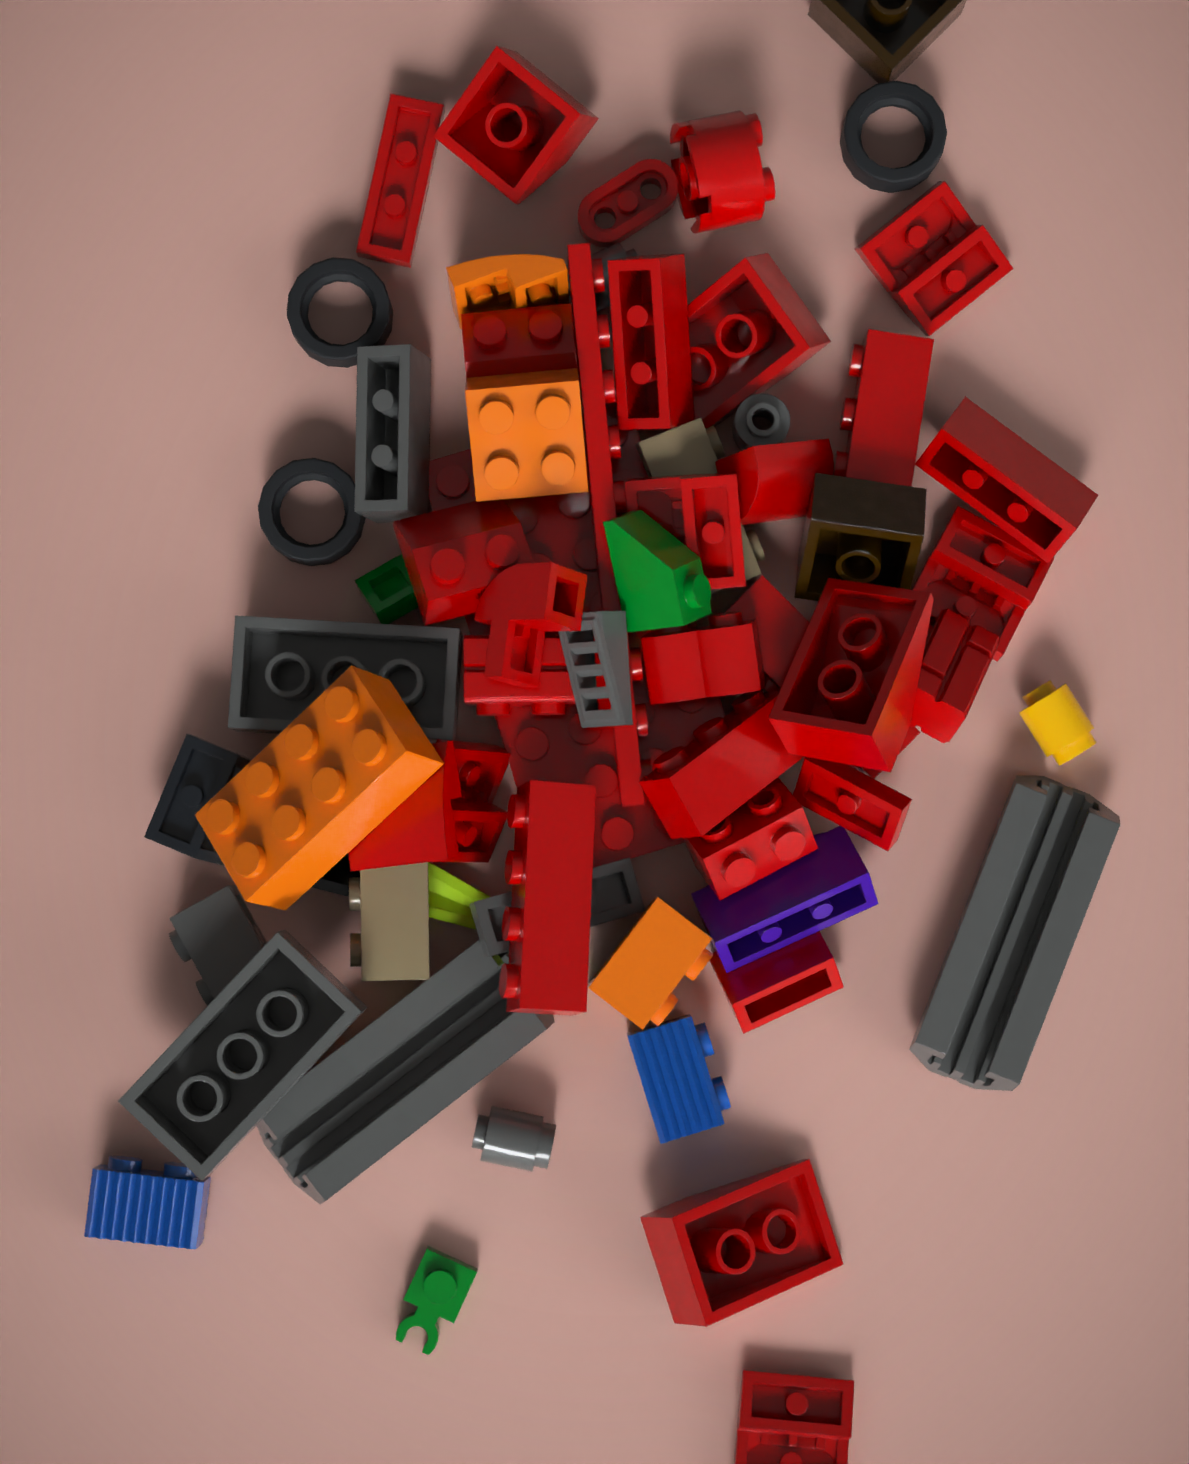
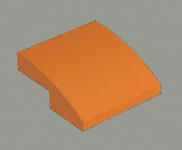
(507, 283)

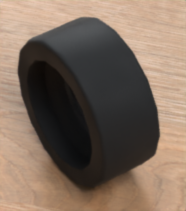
(902, 96)
(313, 280)
(271, 500)

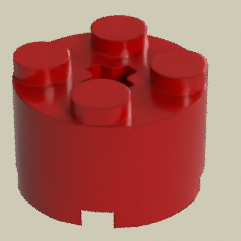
(721, 170)

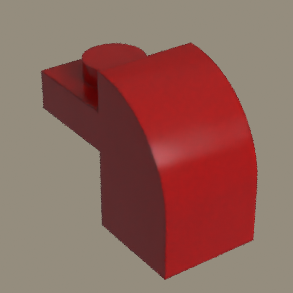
(520, 609)

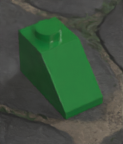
(655, 574)

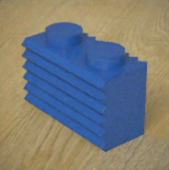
(677, 1077)
(147, 1204)

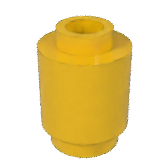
(1057, 722)

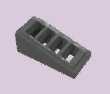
(612, 647)

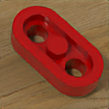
(626, 204)

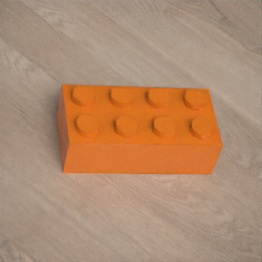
(318, 789)

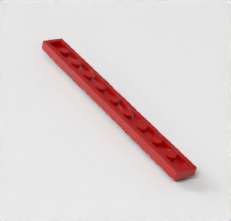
(606, 495)

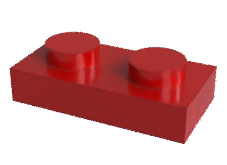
(852, 800)

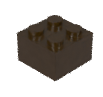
(885, 33)
(859, 534)

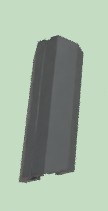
(1015, 934)
(397, 1074)

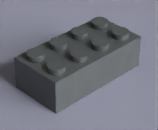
(291, 662)
(242, 1054)

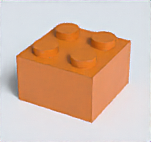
(526, 434)
(651, 964)

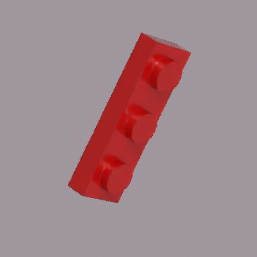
(400, 181)

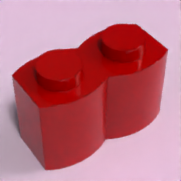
(703, 659)

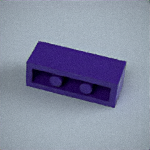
(788, 902)

